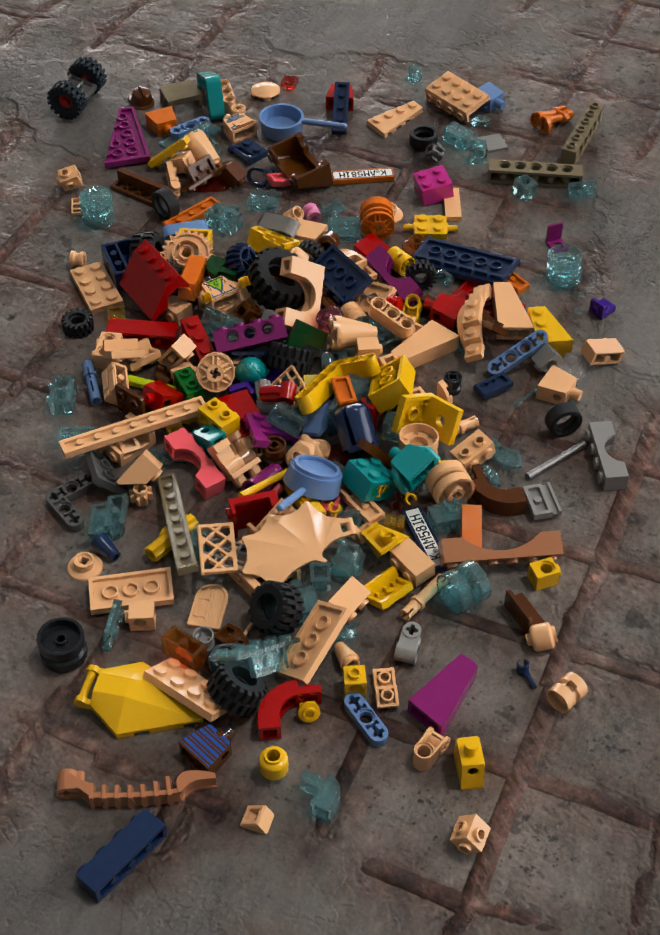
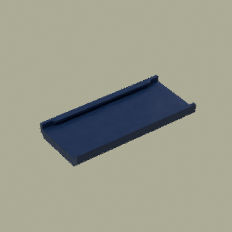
(467, 262)

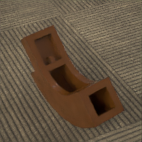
(496, 500)

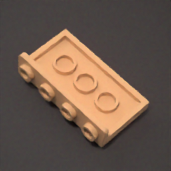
(455, 96)

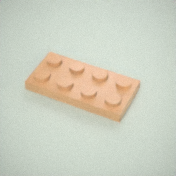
(96, 287)
(130, 587)
(316, 639)
(185, 687)

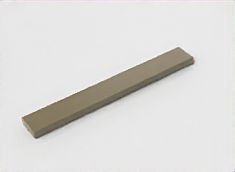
(177, 525)

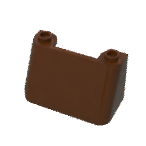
(299, 164)

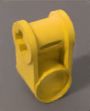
(413, 311)

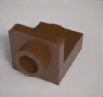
(230, 634)

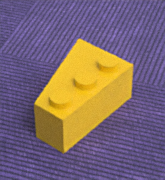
(263, 238)
(557, 336)

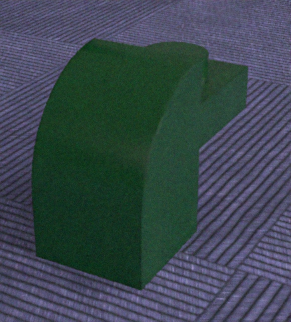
(216, 267)

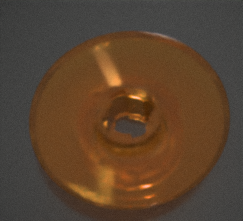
(412, 244)

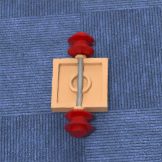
(378, 290)

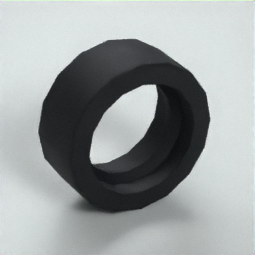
(423, 131)
(165, 203)
(558, 412)

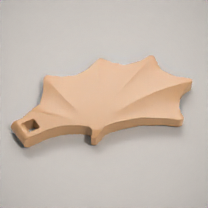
(292, 542)

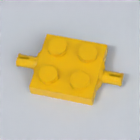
(431, 225)

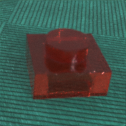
(289, 82)

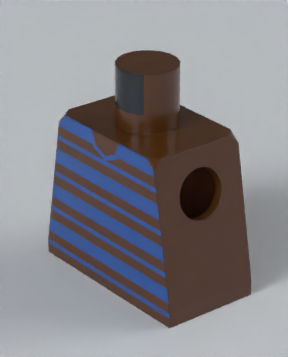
(207, 748)

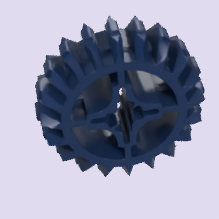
(240, 258)

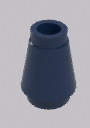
(105, 547)

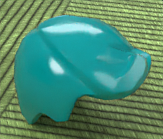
(251, 370)

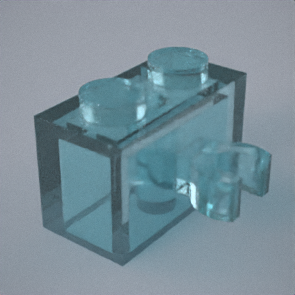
(445, 517)

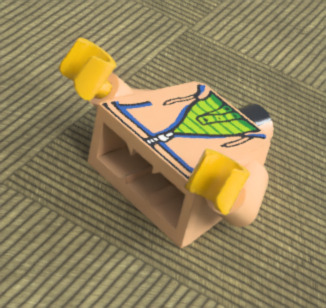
(221, 292)

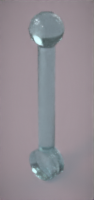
(517, 403)

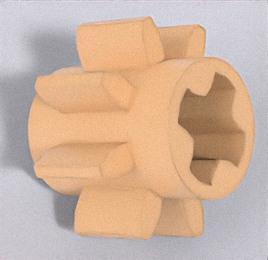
(141, 494)

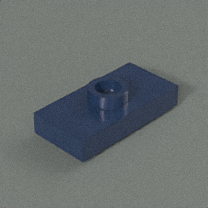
(493, 386)

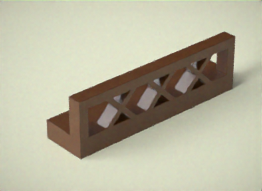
(136, 182)

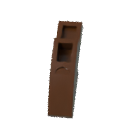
(491, 327)

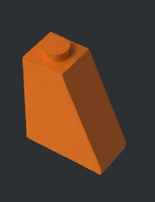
(194, 274)

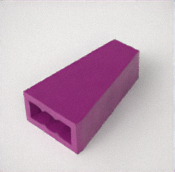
(443, 695)

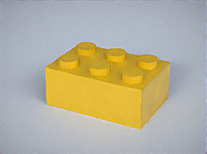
(392, 382)

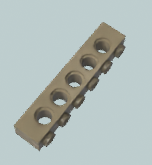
(582, 133)
(544, 173)

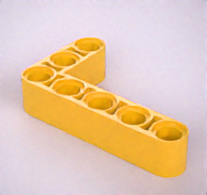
(320, 388)

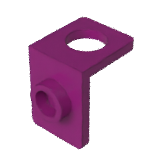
(554, 234)

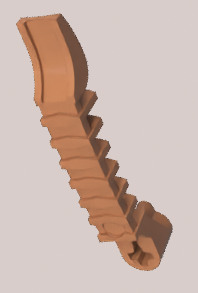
(72, 785)

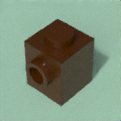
(234, 175)

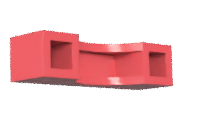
(182, 446)

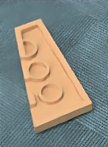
(390, 120)

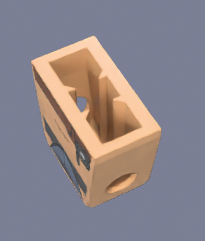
(239, 127)

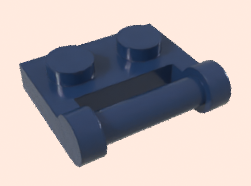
(248, 151)

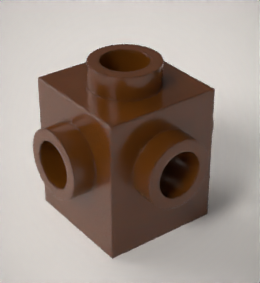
(247, 312)

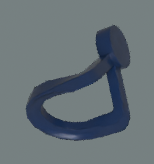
(257, 184)

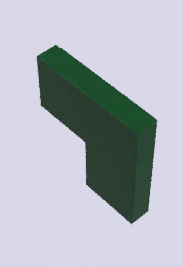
(304, 333)

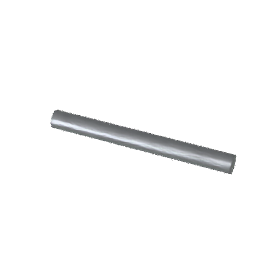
(555, 460)

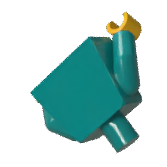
(411, 467)

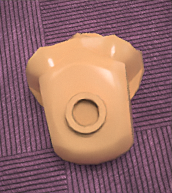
(308, 446)

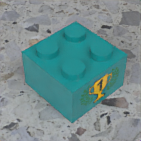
(368, 479)

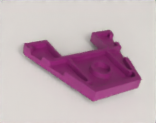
(261, 429)

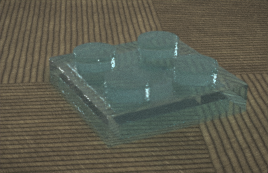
(345, 227)

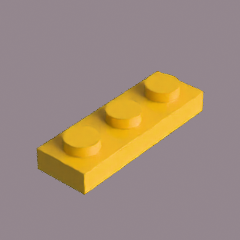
(169, 152)

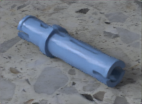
(95, 397)

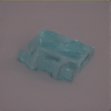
(264, 204)

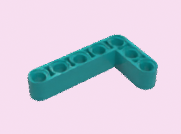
(212, 84)

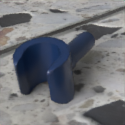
(524, 671)

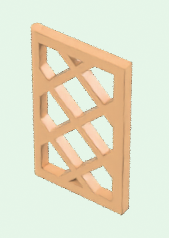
(218, 568)

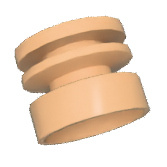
(225, 367)
(420, 435)

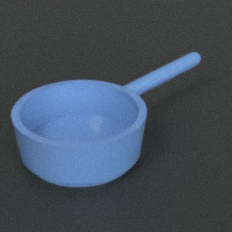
(285, 120)
(311, 478)

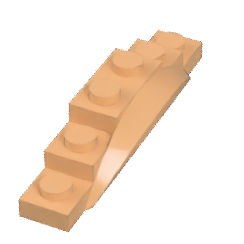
(470, 323)

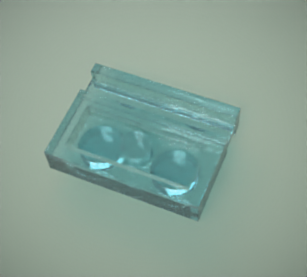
(112, 626)

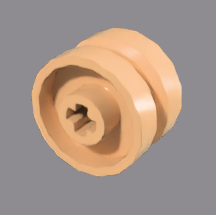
(449, 481)

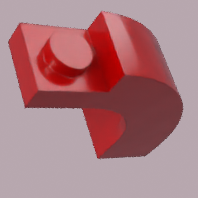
(280, 701)

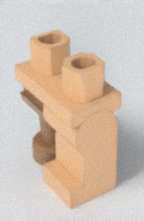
(235, 464)

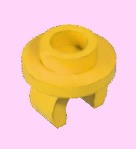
(308, 711)

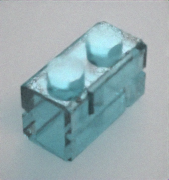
(458, 136)

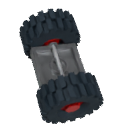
(70, 95)

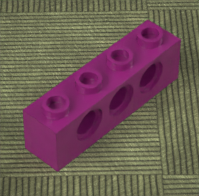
(222, 334)

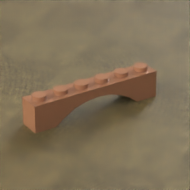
(457, 550)

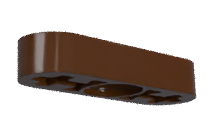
(374, 451)

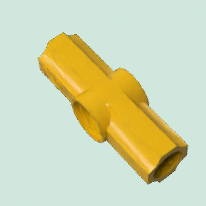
(162, 544)

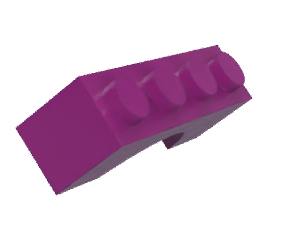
(381, 263)

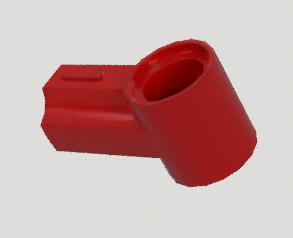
(278, 393)

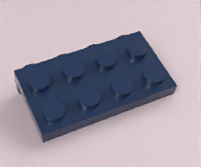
(342, 276)

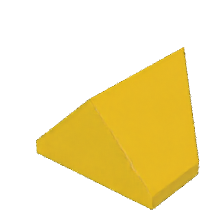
(382, 538)

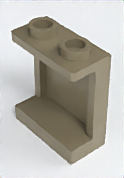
(180, 93)

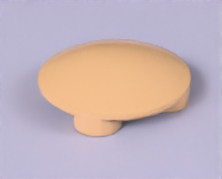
(265, 90)

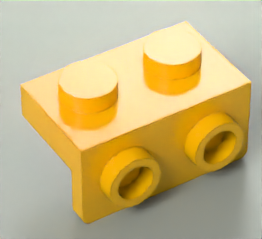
(387, 588)

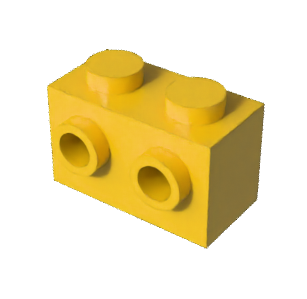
(219, 416)

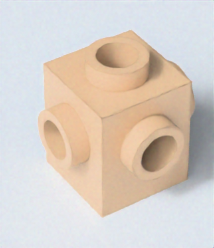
(69, 178)
(470, 834)

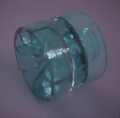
(464, 586)

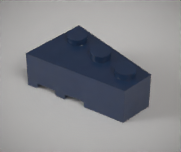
(116, 258)

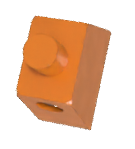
(161, 121)

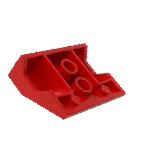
(150, 280)

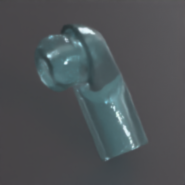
(444, 275)
(492, 474)

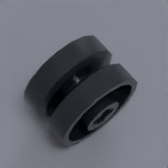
(62, 644)

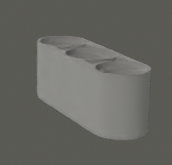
(280, 224)

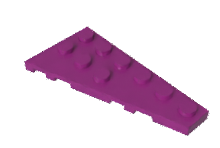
(127, 141)

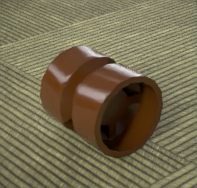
(275, 452)

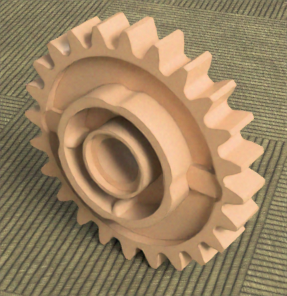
(186, 243)

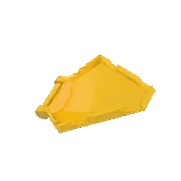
(130, 702)

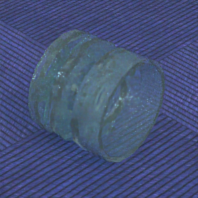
(97, 207)
(564, 265)

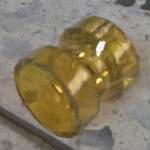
(395, 522)

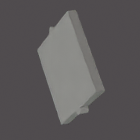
(494, 143)

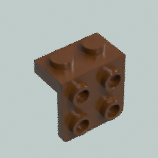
(130, 401)

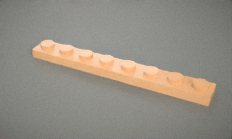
(130, 427)

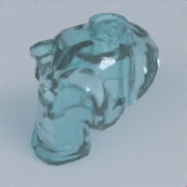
(347, 560)

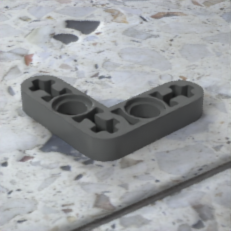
(83, 486)

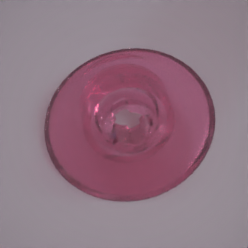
(323, 316)

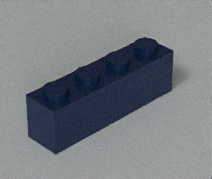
(121, 855)

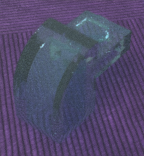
(326, 795)

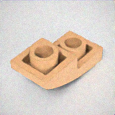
(385, 688)

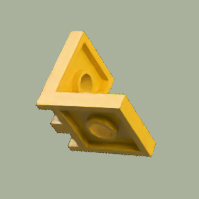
(428, 409)

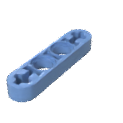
(515, 351)

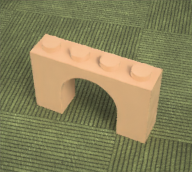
(310, 278)

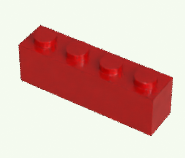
(160, 334)

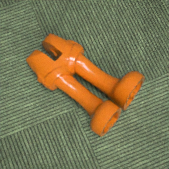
(546, 118)

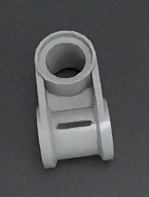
(408, 644)

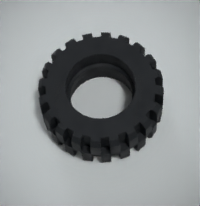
(266, 289)

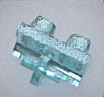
(582, 189)

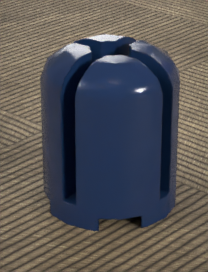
(352, 424)

